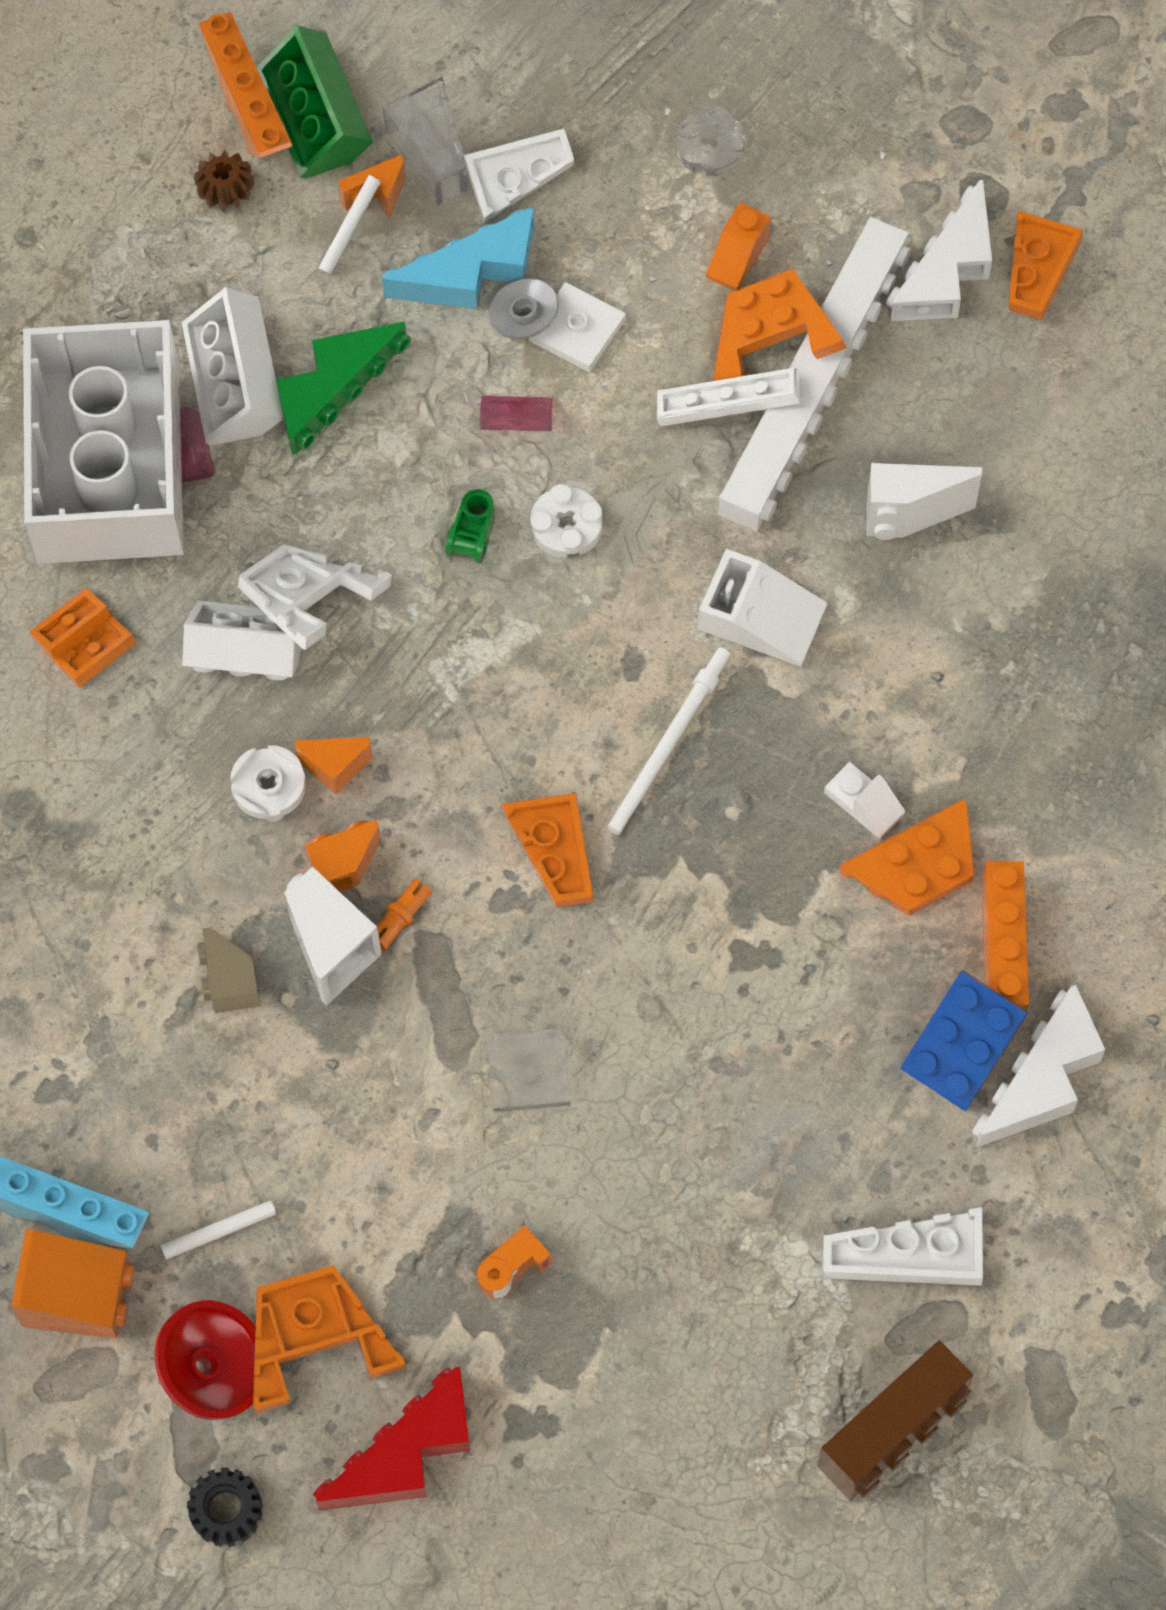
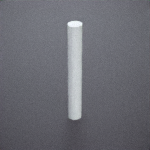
(349, 224)
(218, 1229)

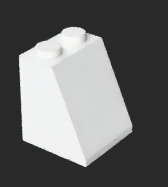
(331, 932)

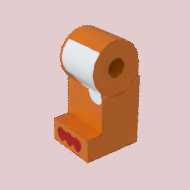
(510, 1261)

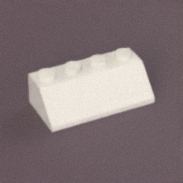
(232, 368)

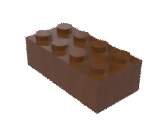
(895, 1421)

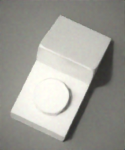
(865, 799)

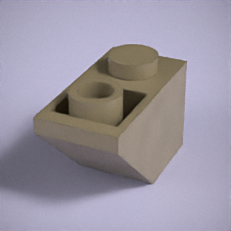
(231, 974)

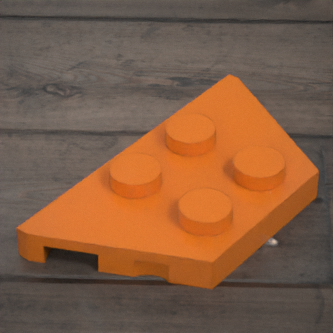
(918, 862)

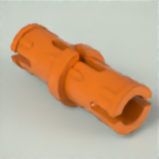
(401, 912)

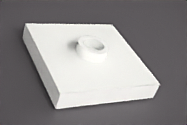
(580, 328)

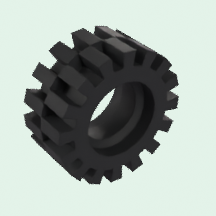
(242, 1524)

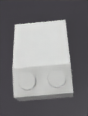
(917, 496)

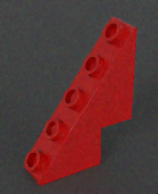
(394, 1463)

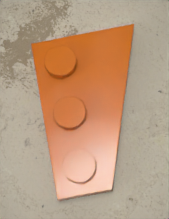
(1040, 262)
(555, 845)

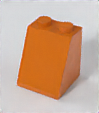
(71, 1285)

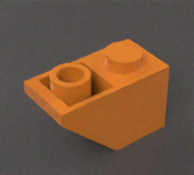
(344, 855)

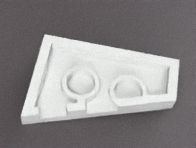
(516, 169)

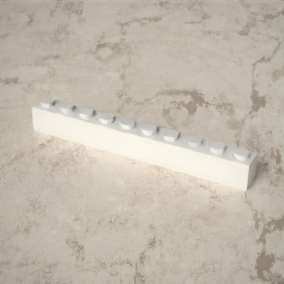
(784, 429)

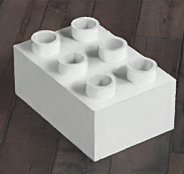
(102, 442)

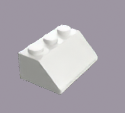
(237, 641)

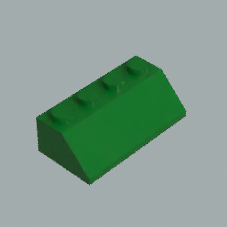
(314, 102)

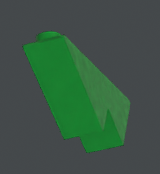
(343, 369)

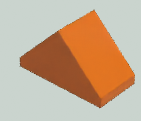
(334, 759)

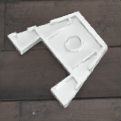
(296, 579)

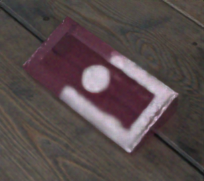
(516, 413)
(195, 453)

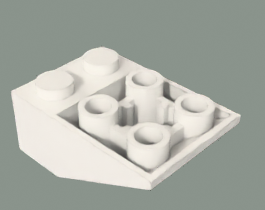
(760, 609)

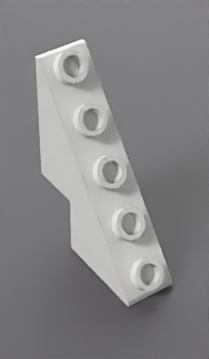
(956, 255)
(1041, 1081)

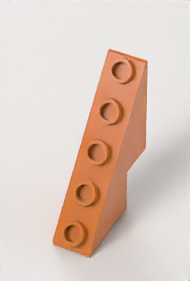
(243, 86)

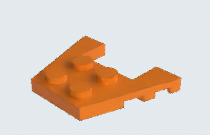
(767, 315)
(308, 1317)

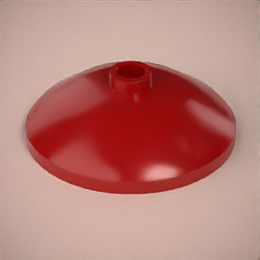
(223, 1343)

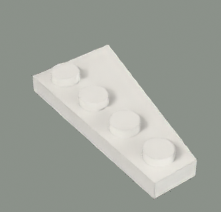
(919, 1252)

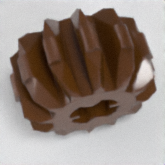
(224, 180)

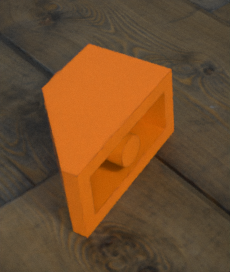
(739, 246)

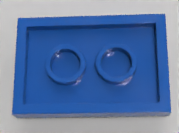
(964, 1040)

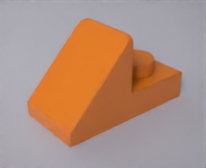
(392, 179)

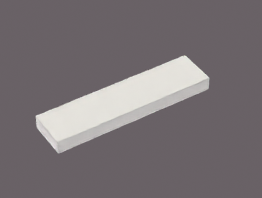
(728, 397)

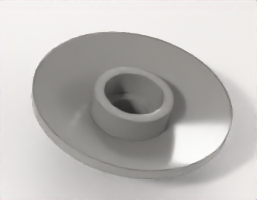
(520, 299)

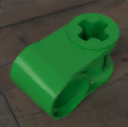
(471, 532)

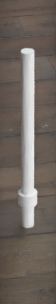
(703, 684)

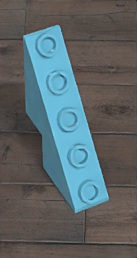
(456, 271)
(68, 1207)

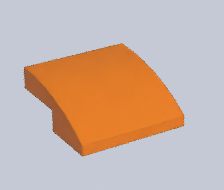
(82, 637)

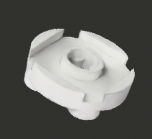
(564, 502)
(274, 802)

